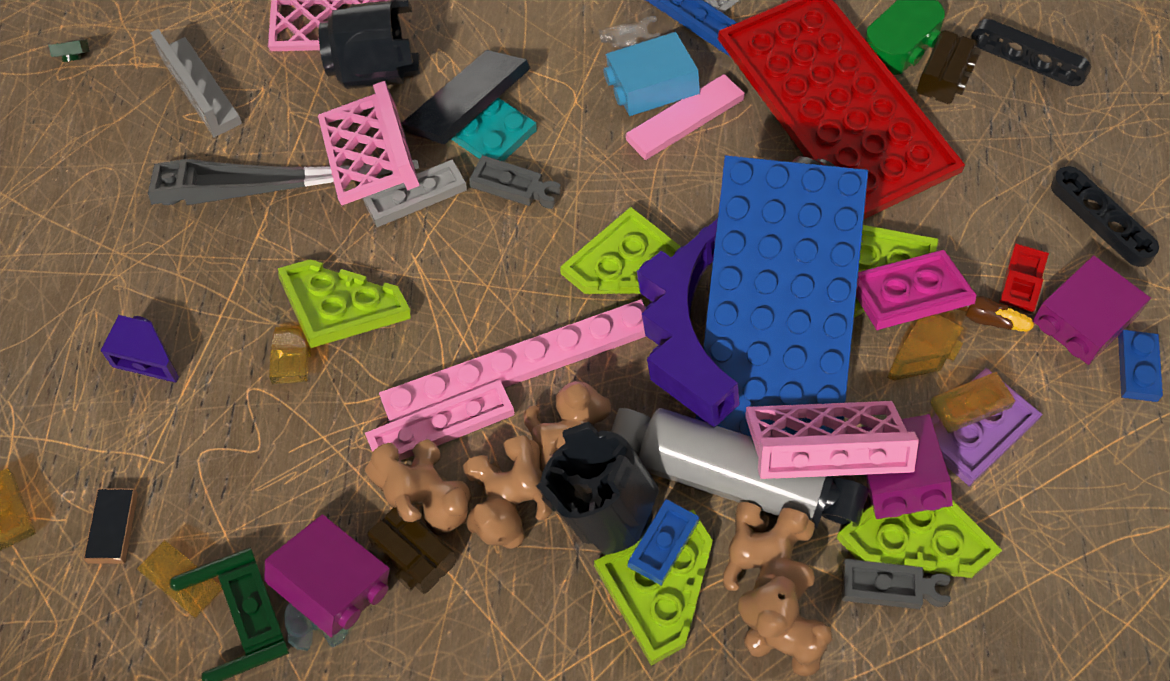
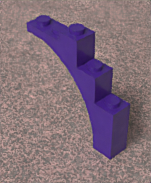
(679, 360)

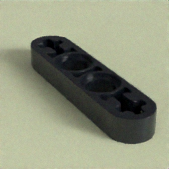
(1031, 49)
(1108, 212)

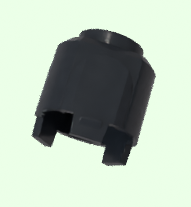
(367, 45)
(599, 488)

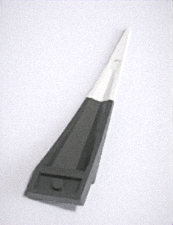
(214, 181)

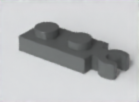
(513, 182)
(891, 585)

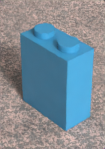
(652, 74)

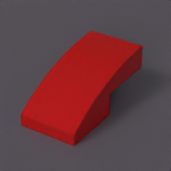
(1023, 277)

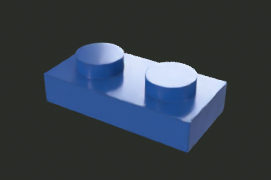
(1140, 366)
(663, 542)

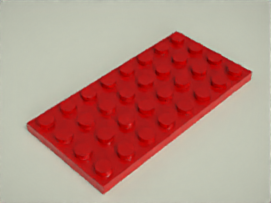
(840, 99)

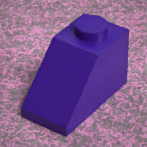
(137, 348)

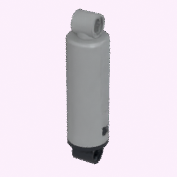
(728, 467)

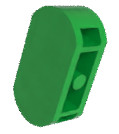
(905, 32)

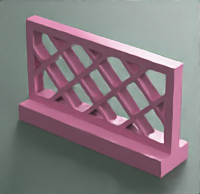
(301, 6)
(388, 137)
(839, 453)

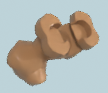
(576, 405)
(403, 484)
(497, 518)
(768, 550)
(776, 624)

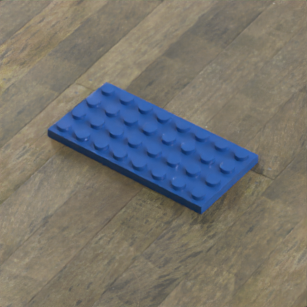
(785, 283)

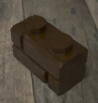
(947, 67)
(411, 550)

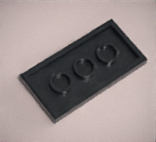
(465, 96)

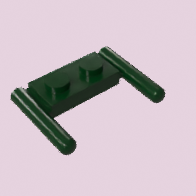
(249, 609)

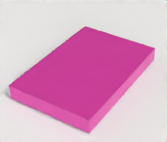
(912, 289)

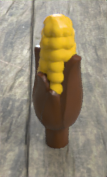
(994, 314)

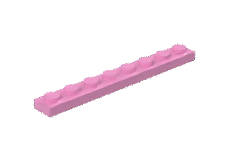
(519, 360)

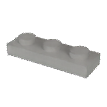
(435, 186)

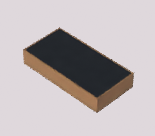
(110, 526)

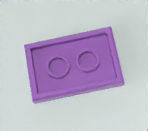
(979, 445)

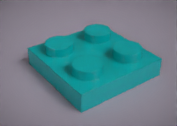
(496, 131)

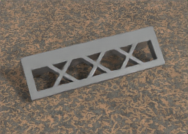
(197, 84)

